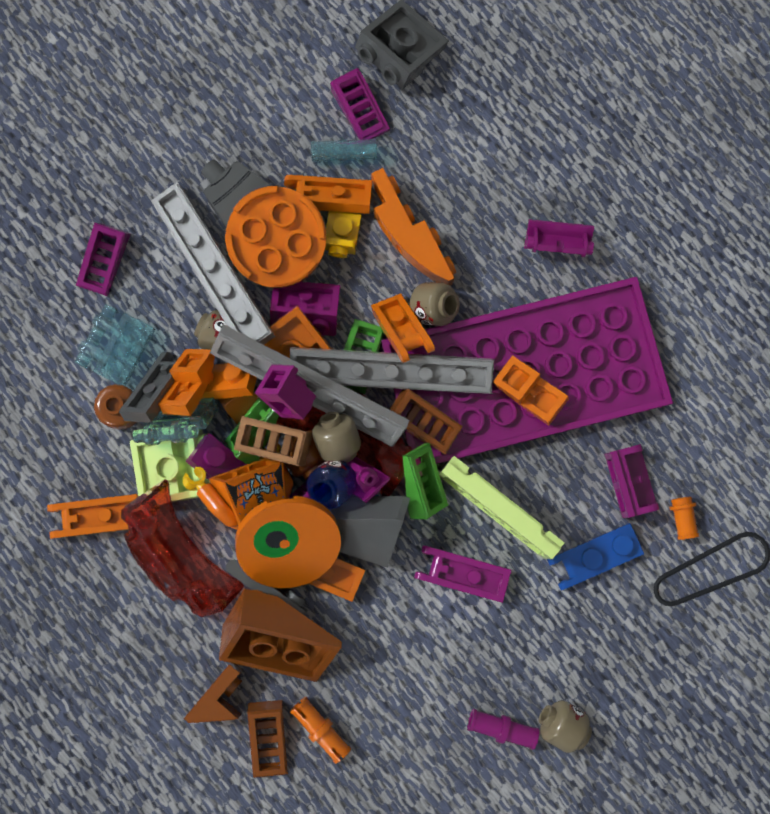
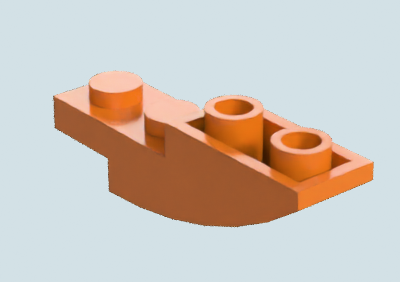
(414, 242)

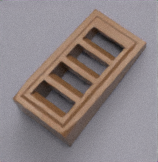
(301, 449)

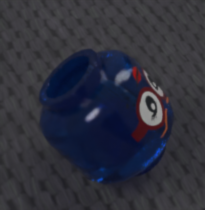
(332, 484)

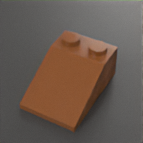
(275, 638)

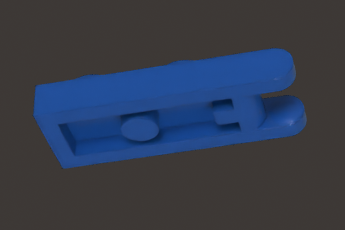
(598, 555)

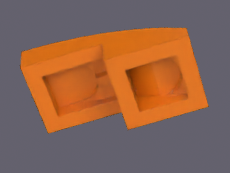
(190, 378)
(530, 390)

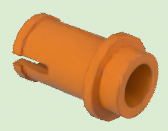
(684, 517)

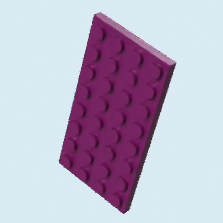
(583, 343)

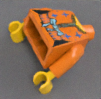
(240, 490)

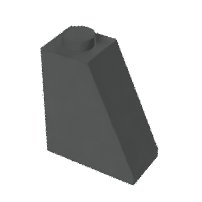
(371, 527)

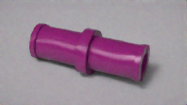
(503, 729)

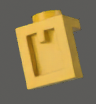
(342, 233)

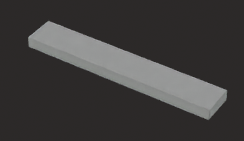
(211, 264)
(388, 371)
(330, 395)

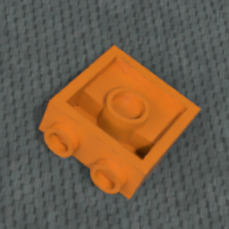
(295, 331)

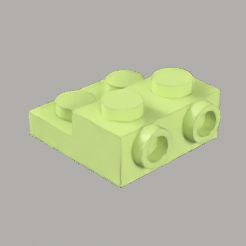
(166, 462)

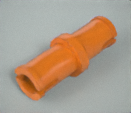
(320, 730)

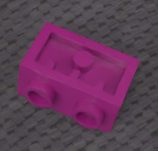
(316, 301)

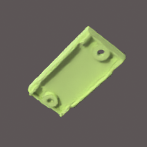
(501, 509)

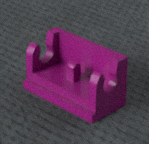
(631, 481)

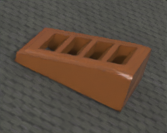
(430, 411)
(264, 710)

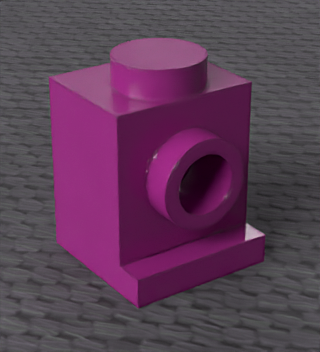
(286, 392)

